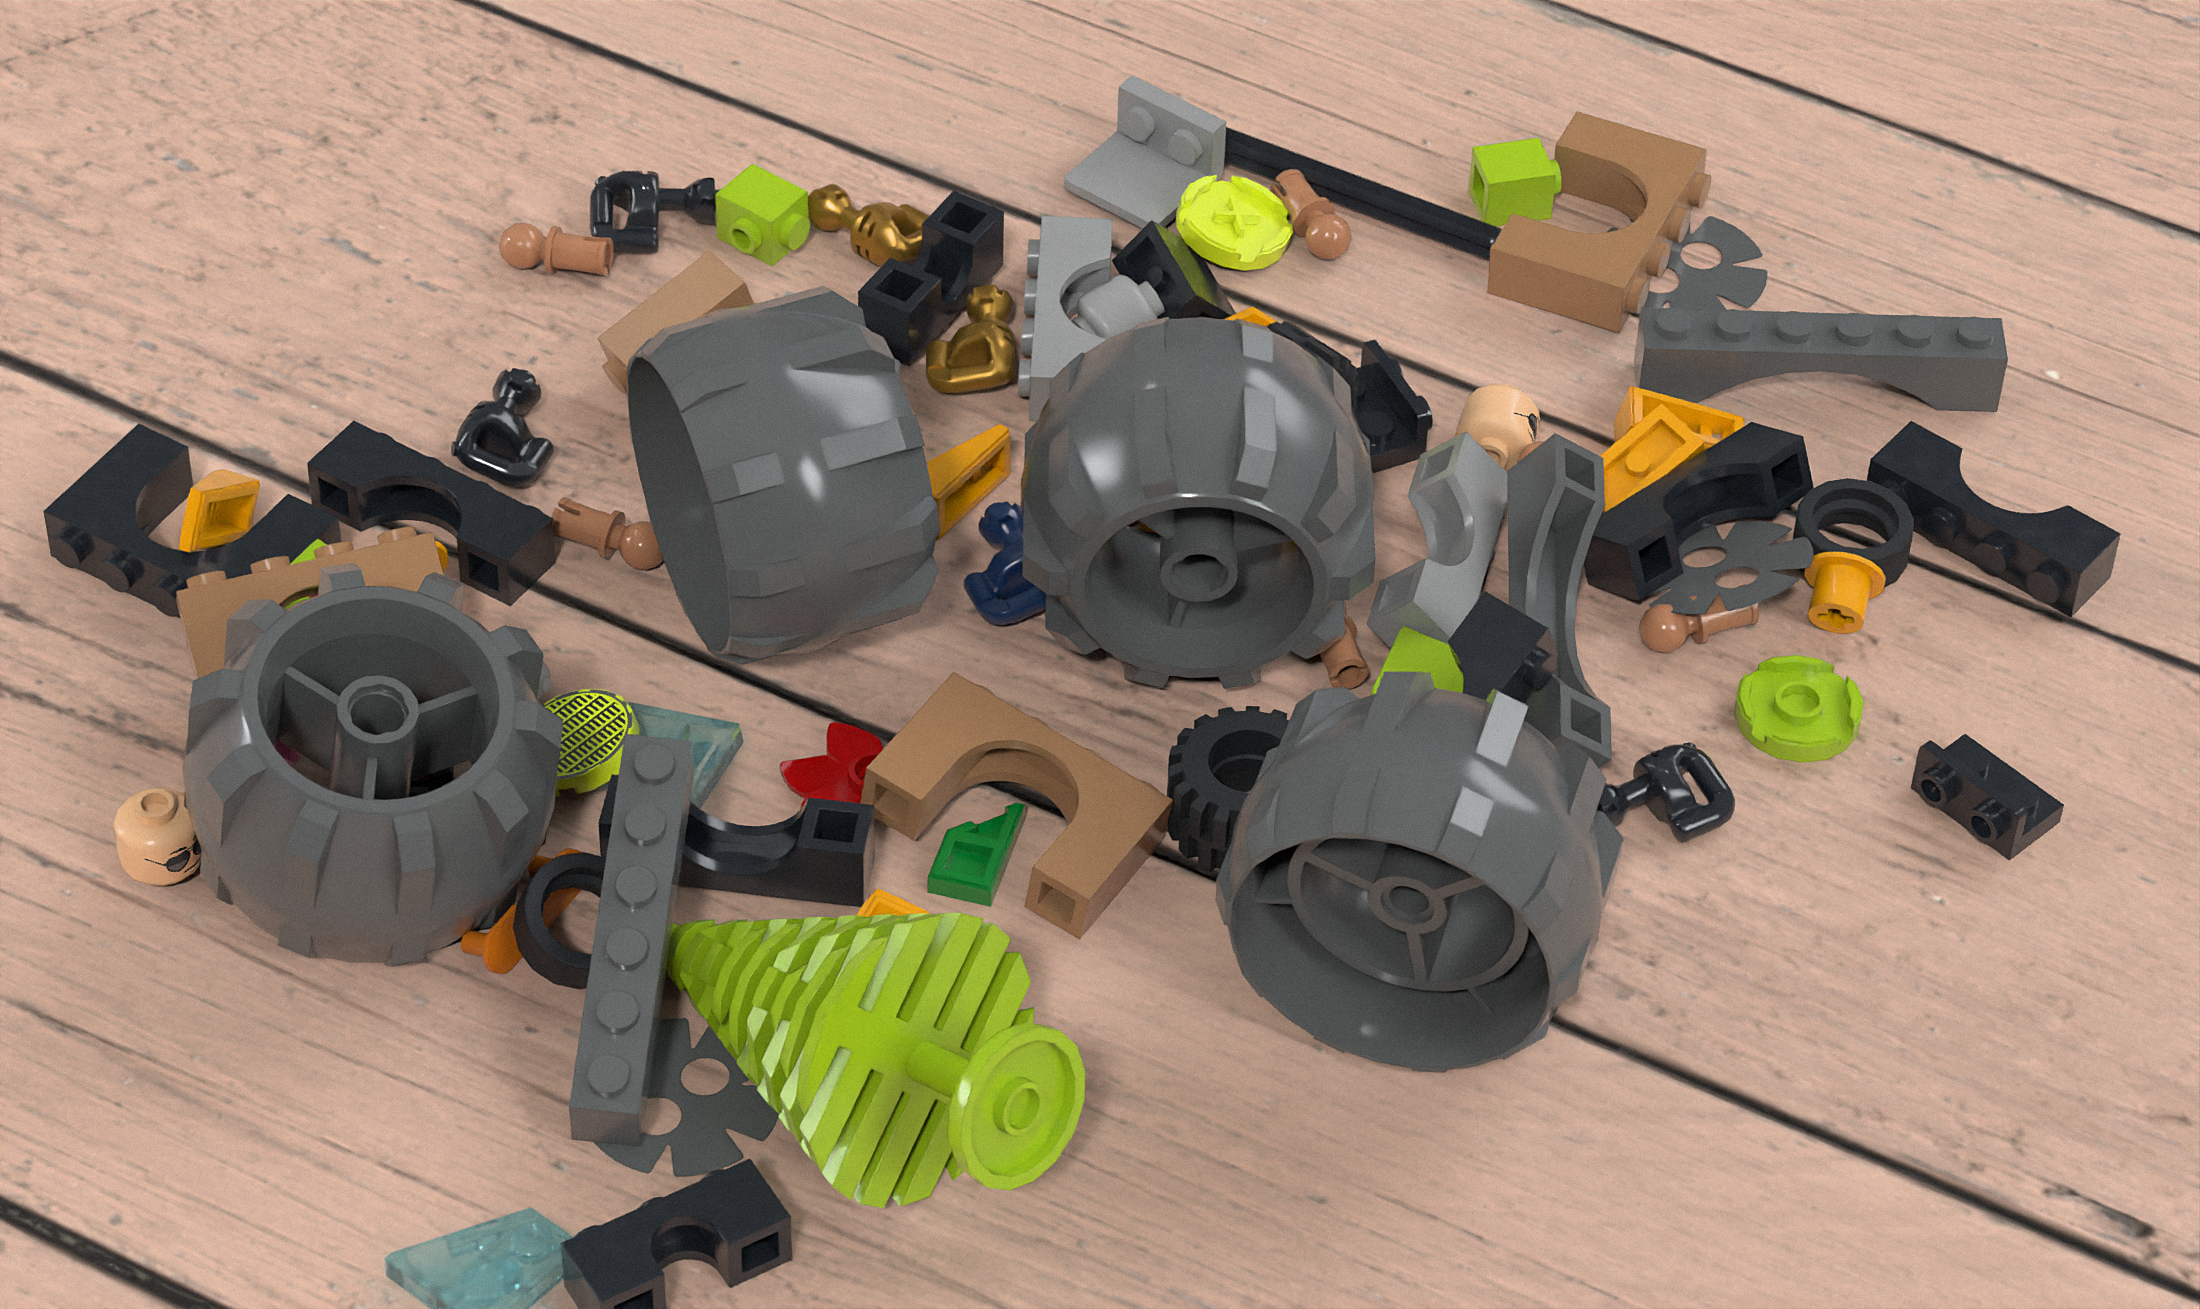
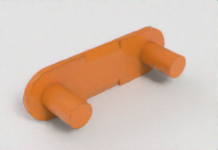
(499, 945)

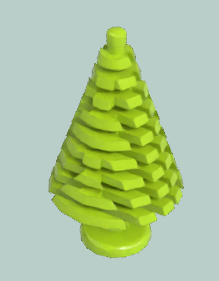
(889, 1045)

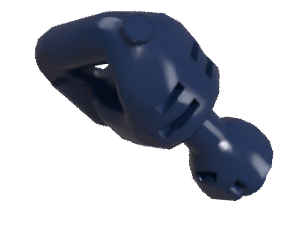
(1004, 575)

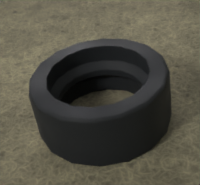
(1864, 505)
(532, 937)

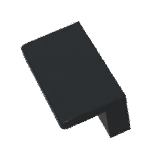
(1174, 272)

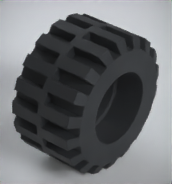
(1212, 776)

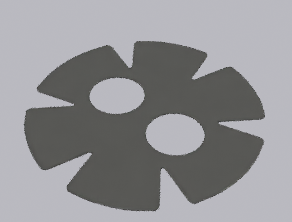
(1701, 286)
(1746, 547)
(700, 1138)

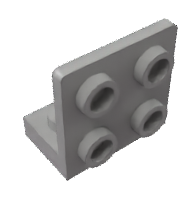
(1151, 156)

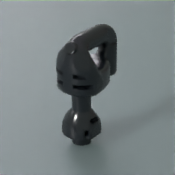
(643, 200)
(498, 440)
(1667, 795)

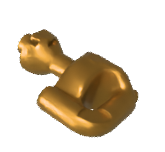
(876, 230)
(978, 353)

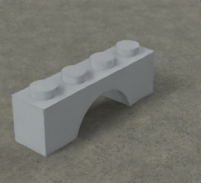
(1068, 263)
(1461, 506)

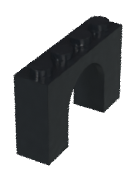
(128, 492)

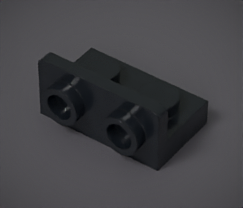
(1389, 410)
(1984, 795)

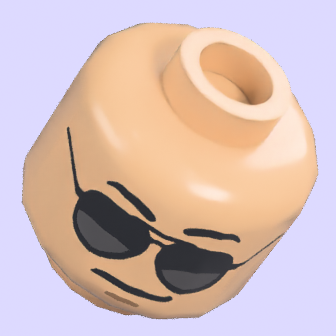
(1500, 421)
(156, 837)

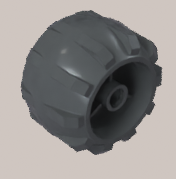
(1242, 470)
(782, 475)
(378, 696)
(1418, 874)

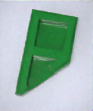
(976, 857)

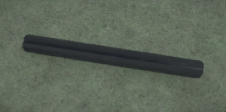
(1363, 195)

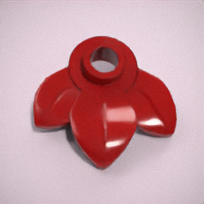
(840, 772)

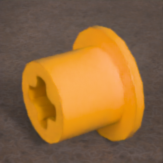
(1842, 590)

